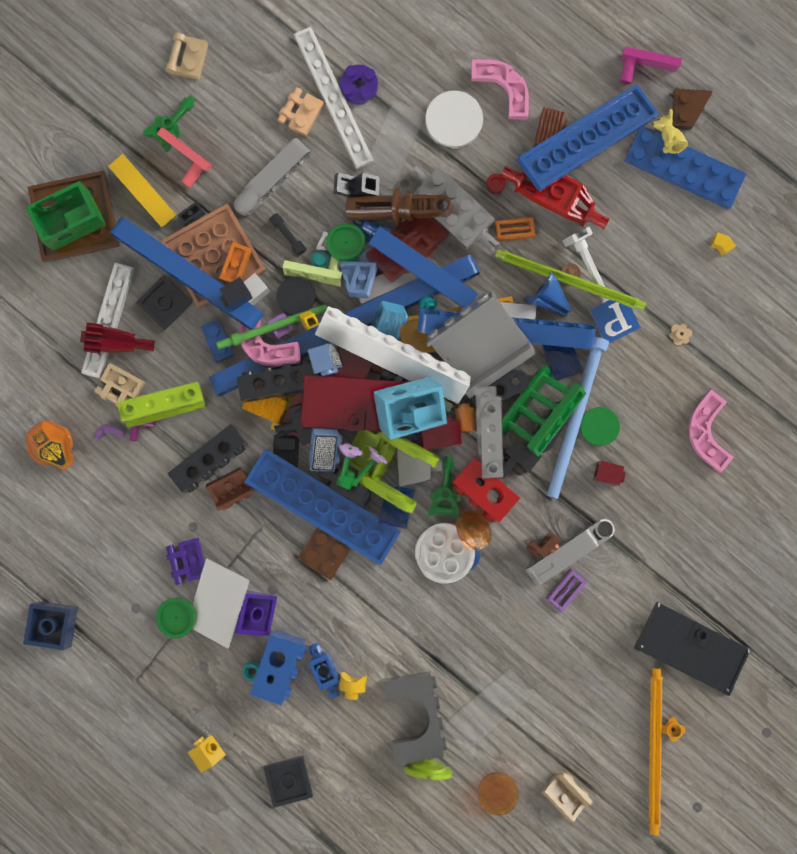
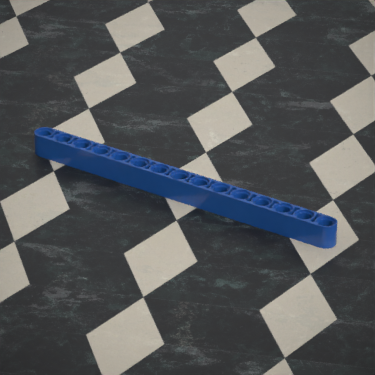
(406, 295)

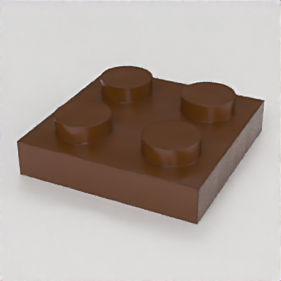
(324, 553)

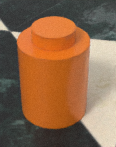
(466, 418)

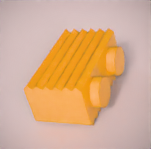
(270, 409)

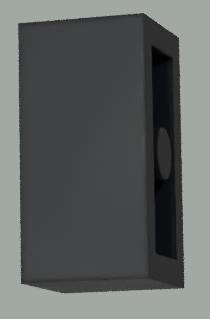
(191, 214)

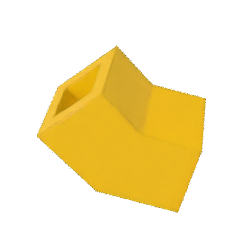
(722, 243)
(310, 323)

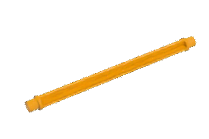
(655, 751)

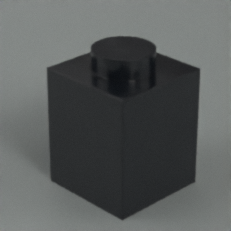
(235, 294)

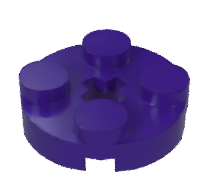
(359, 73)

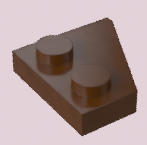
(688, 106)

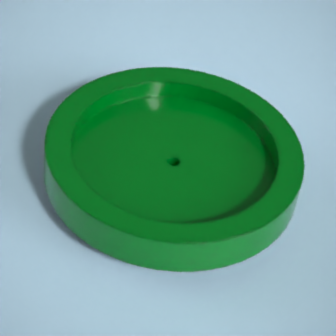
(345, 242)
(176, 617)

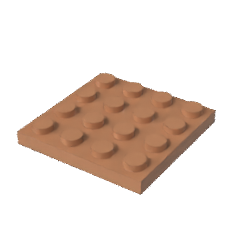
(208, 244)

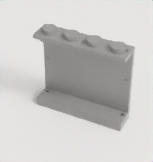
(481, 342)

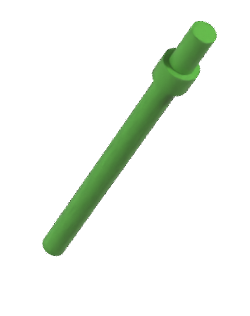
(236, 339)

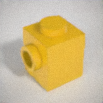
(206, 753)

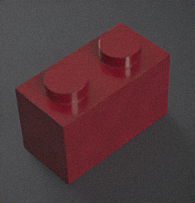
(440, 436)

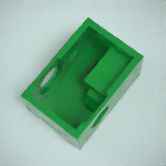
(68, 218)

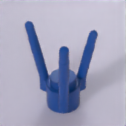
(370, 228)

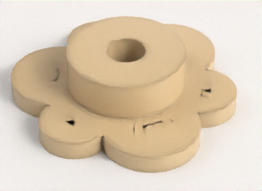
(677, 338)

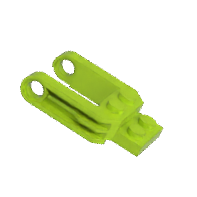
(387, 448)

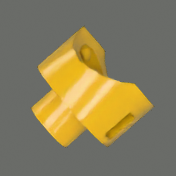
(352, 686)

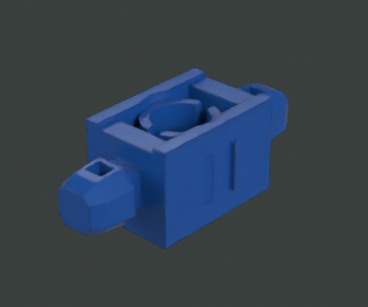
(332, 689)

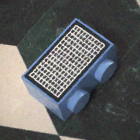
(325, 359)
(323, 449)

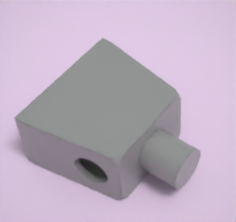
(414, 470)

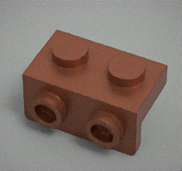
(229, 489)
(547, 545)

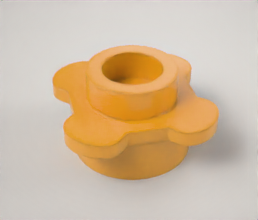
(677, 733)

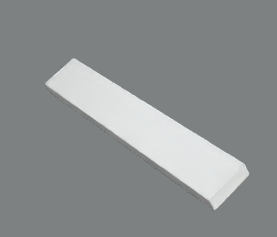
(110, 314)

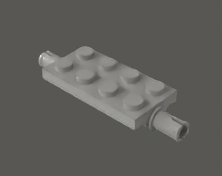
(469, 219)

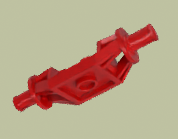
(559, 197)

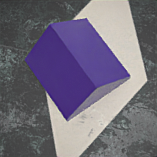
(256, 614)

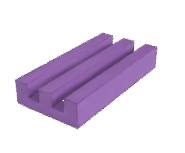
(576, 577)

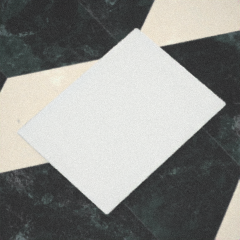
(218, 602)

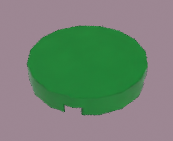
(600, 426)

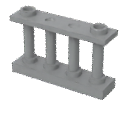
(489, 431)

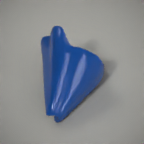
(550, 297)

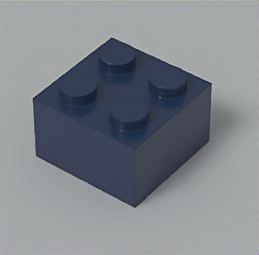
(50, 625)

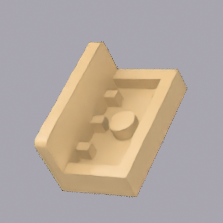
(566, 795)

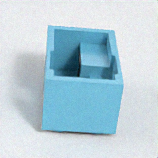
(410, 404)

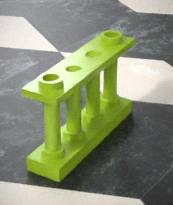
(161, 405)

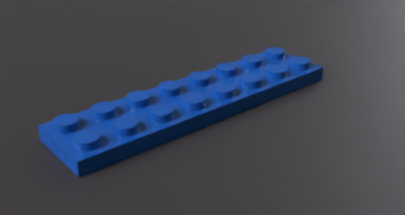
(587, 137)
(322, 506)

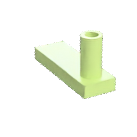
(328, 276)

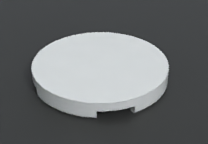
(454, 119)
(443, 554)

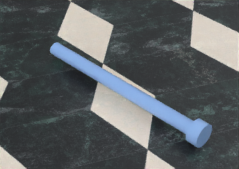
(599, 345)

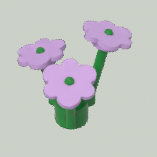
(346, 477)

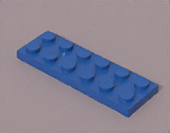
(686, 169)

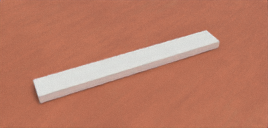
(333, 97)

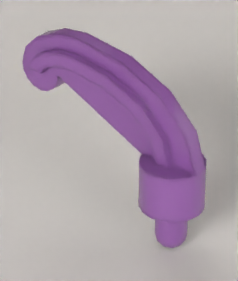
(110, 429)

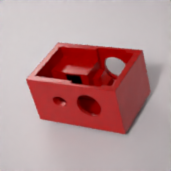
(476, 489)

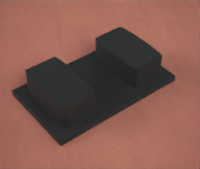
(287, 448)

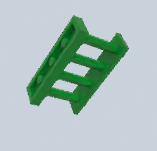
(554, 422)

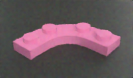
(510, 80)
(270, 354)
(701, 435)

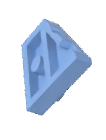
(358, 277)

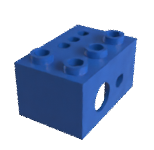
(275, 675)

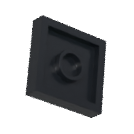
(164, 302)
(288, 781)

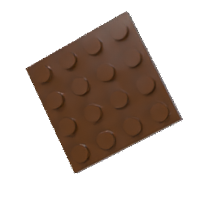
(92, 242)

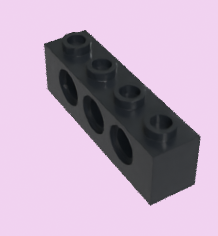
(247, 382)
(180, 474)

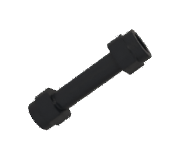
(278, 222)

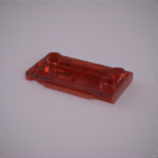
(420, 234)

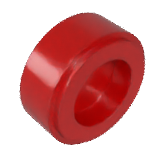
(495, 183)

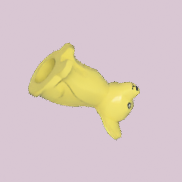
(673, 138)

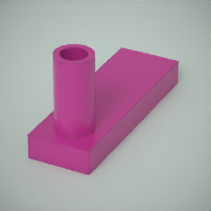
(636, 56)

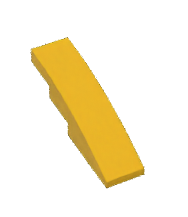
(142, 190)

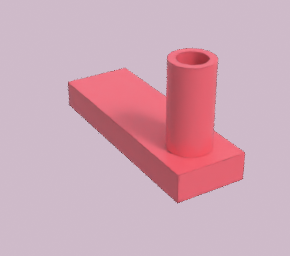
(199, 162)

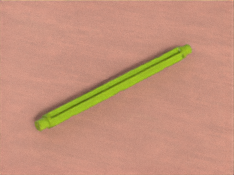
(571, 280)

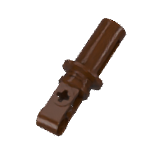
(401, 207)

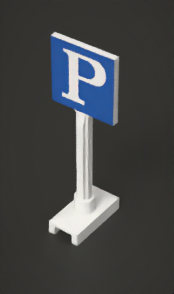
(610, 317)

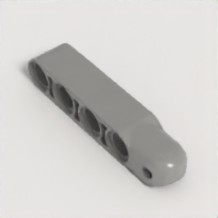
(271, 177)
(570, 551)

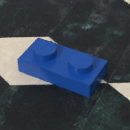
(213, 333)

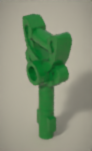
(169, 123)
(445, 493)

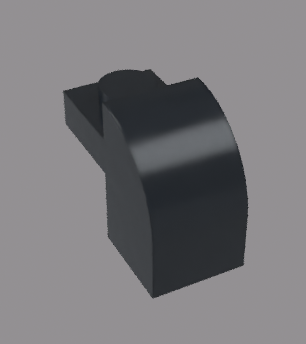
(361, 185)
(519, 455)

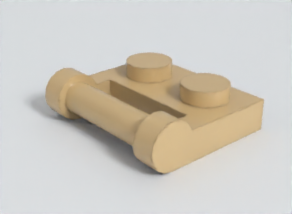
(192, 59)

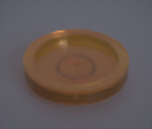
(473, 530)
(499, 803)

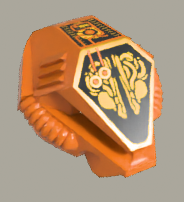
(50, 444)

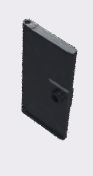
(692, 648)

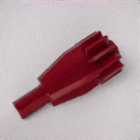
(112, 340)

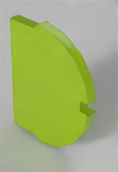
(428, 769)

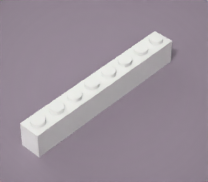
(390, 353)

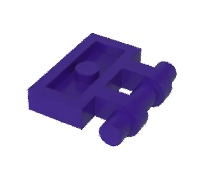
(192, 559)

